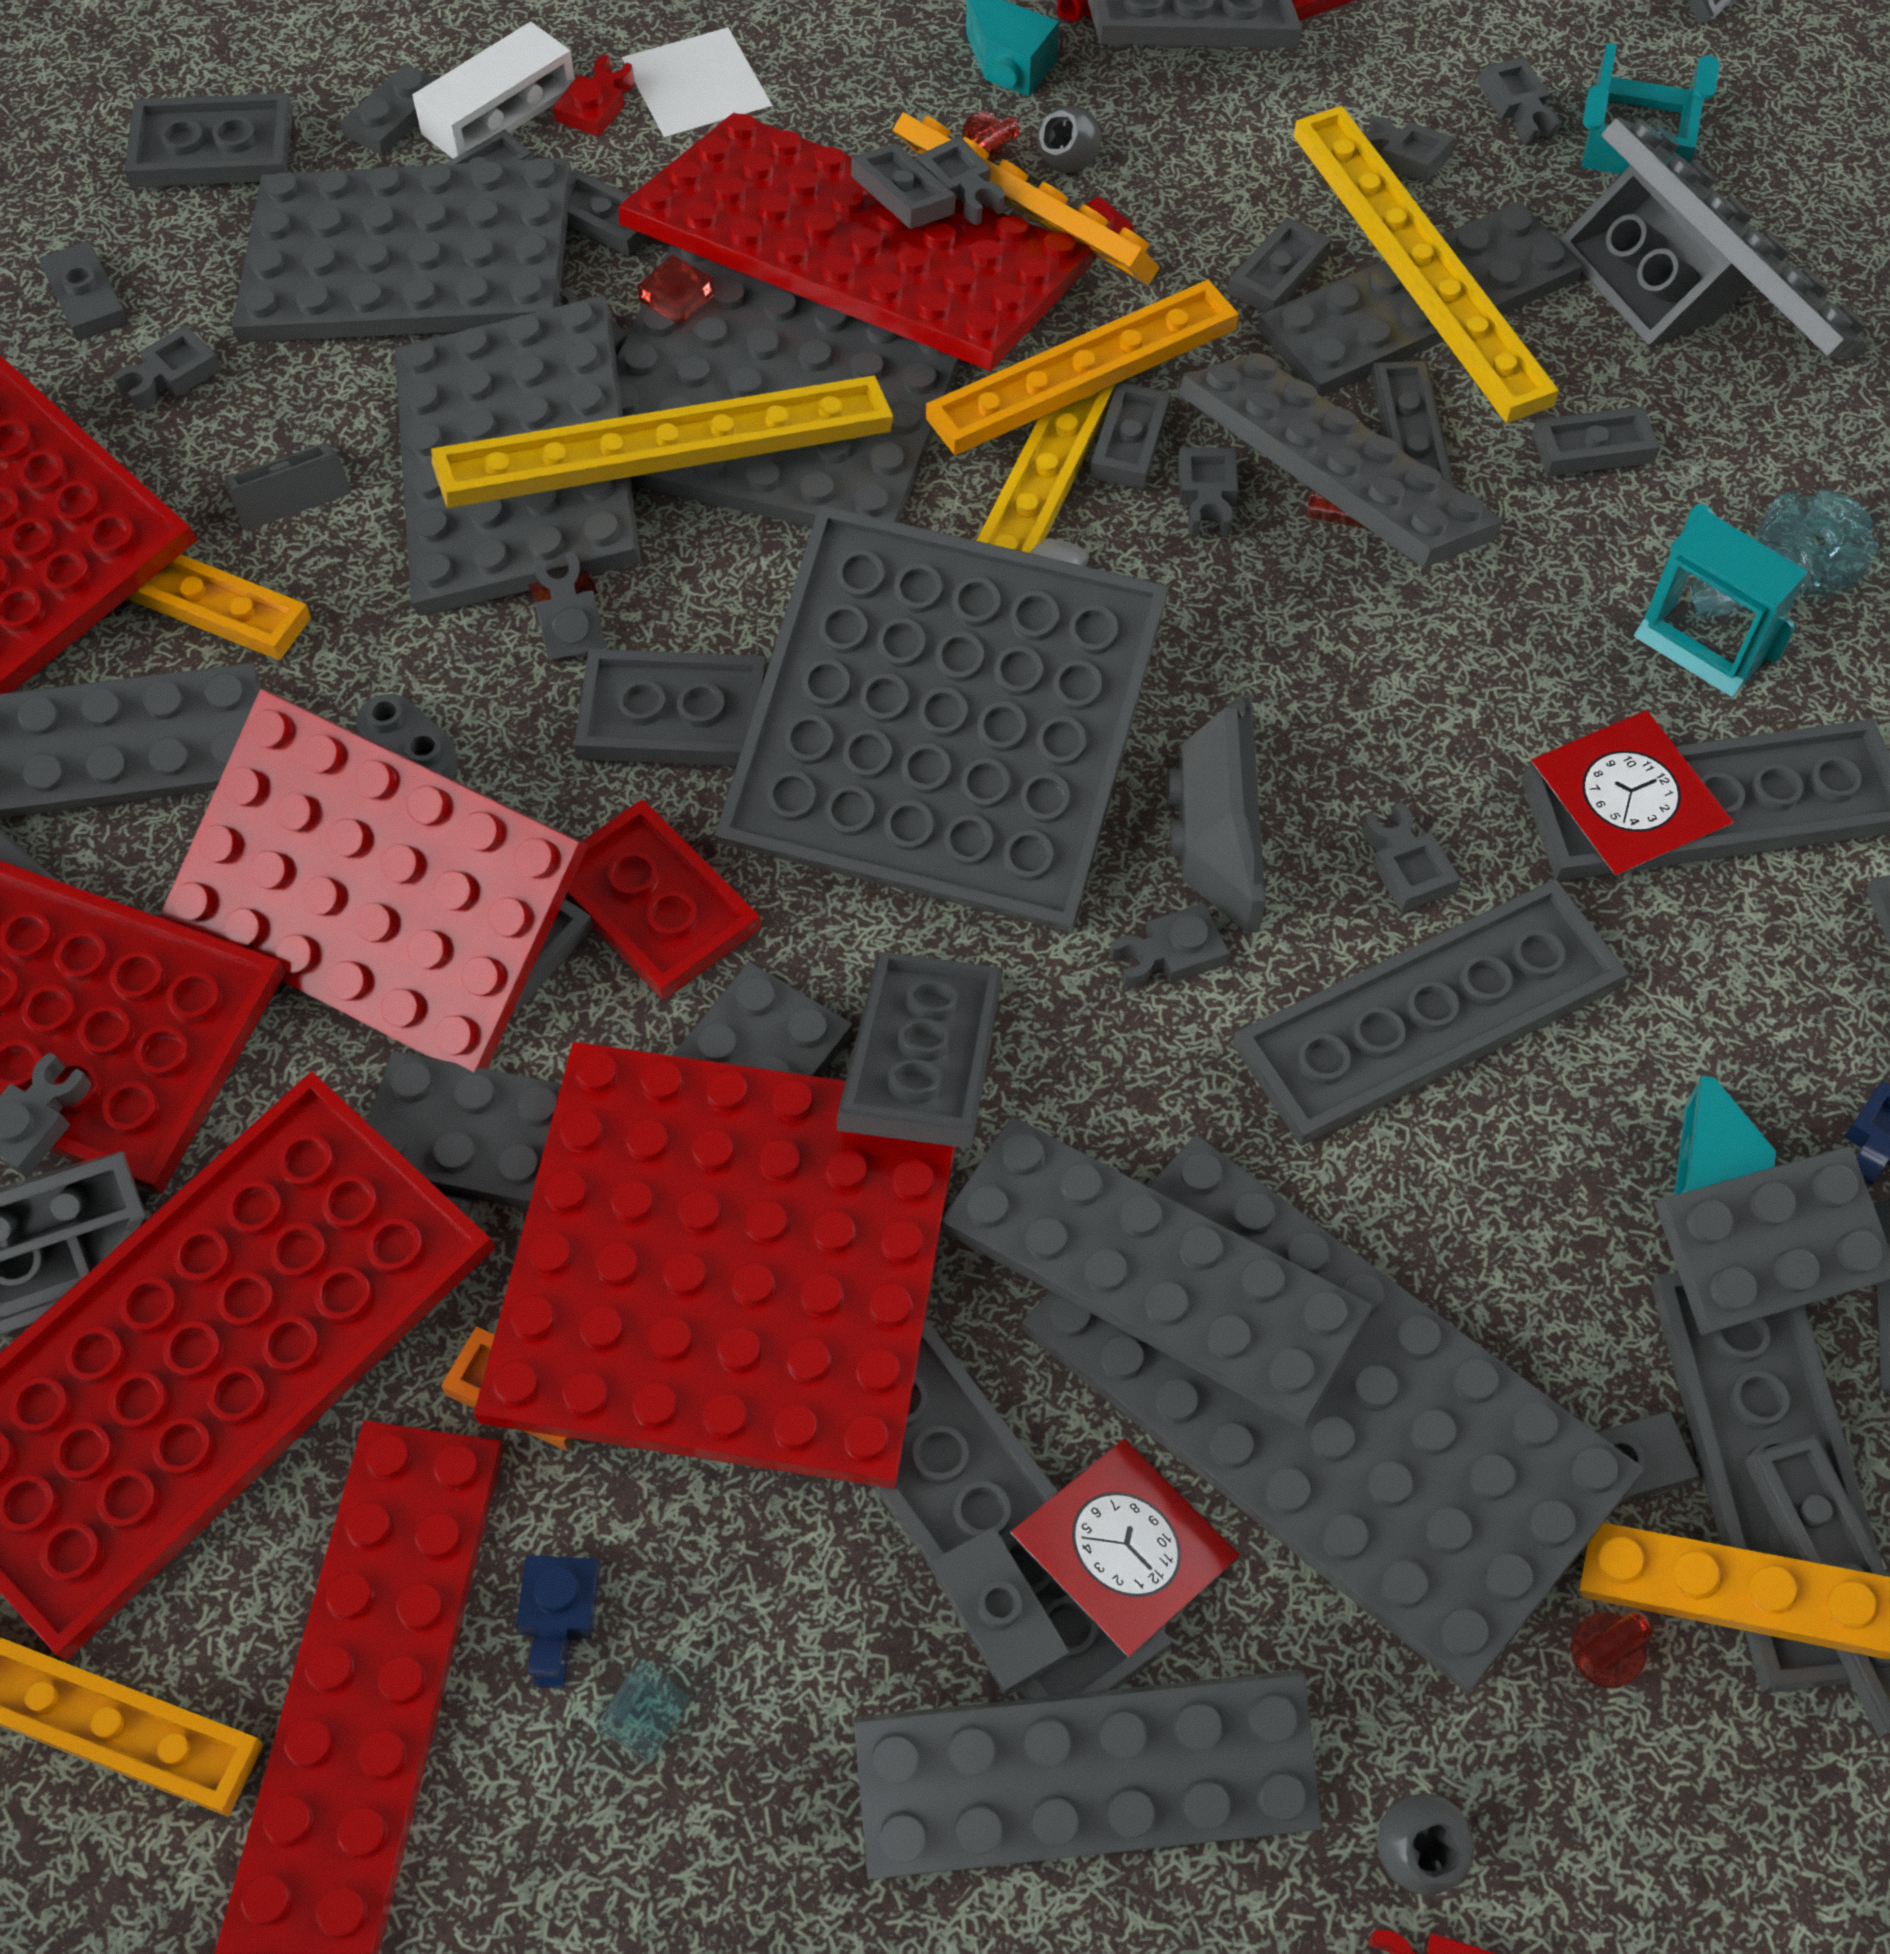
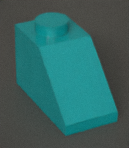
(1011, 43)
(1718, 1140)

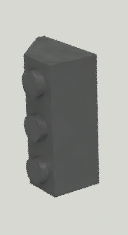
(1652, 261)

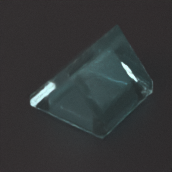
(643, 1711)

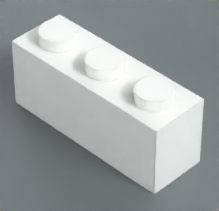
(494, 90)

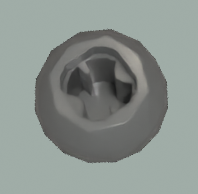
(1069, 139)
(1425, 1844)

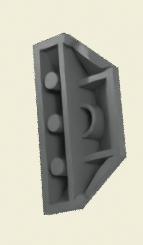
(1220, 815)
(60, 1230)

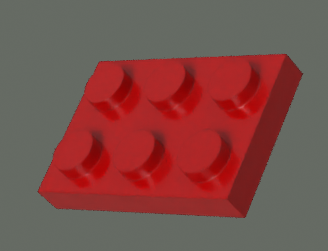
(658, 900)

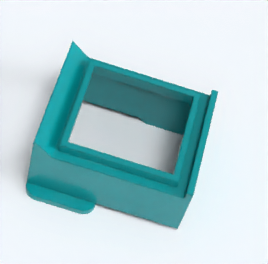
(1599, 153)
(1741, 571)

